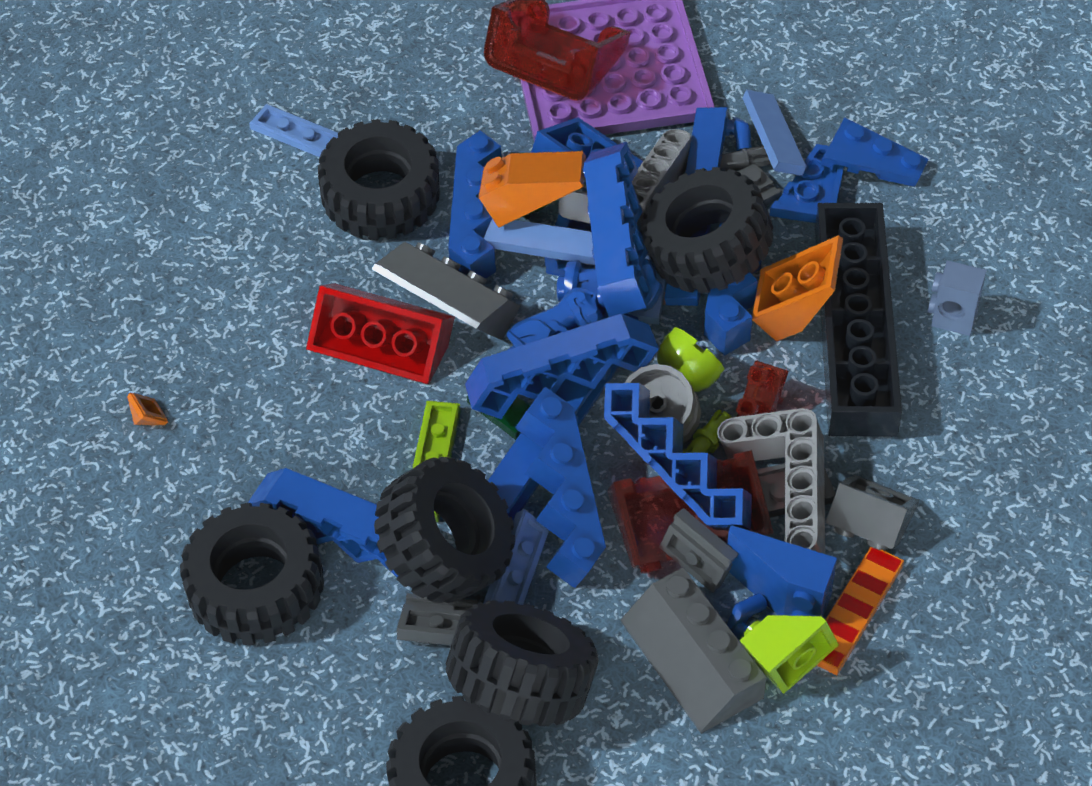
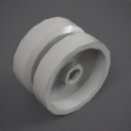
(674, 392)

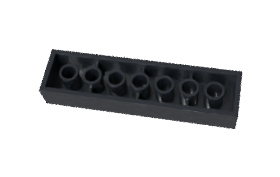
(859, 325)

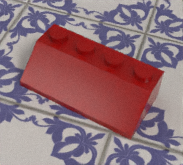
(379, 332)

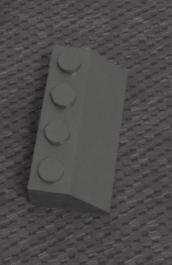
(449, 288)
(694, 651)

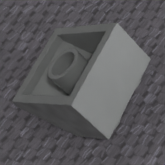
(871, 512)

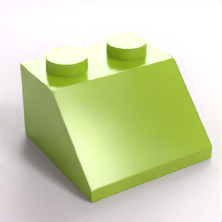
(788, 646)

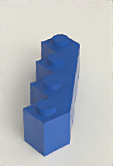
(468, 214)
(614, 230)
(726, 313)
(574, 355)
(661, 446)
(565, 474)
(326, 510)

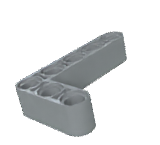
(661, 166)
(800, 440)

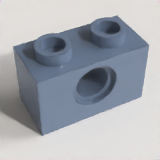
(957, 297)

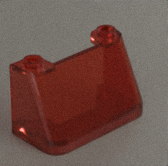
(532, 50)
(650, 507)

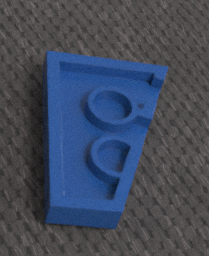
(870, 152)
(815, 186)

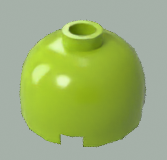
(683, 354)

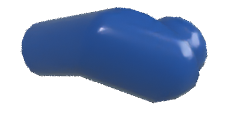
(741, 132)
(743, 611)

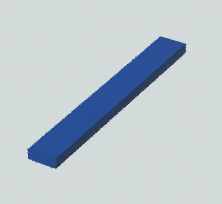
(706, 153)

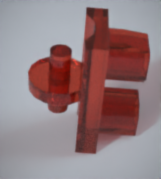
(762, 389)

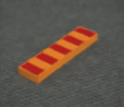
(859, 603)

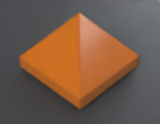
(145, 410)

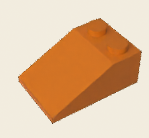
(528, 181)
(796, 289)

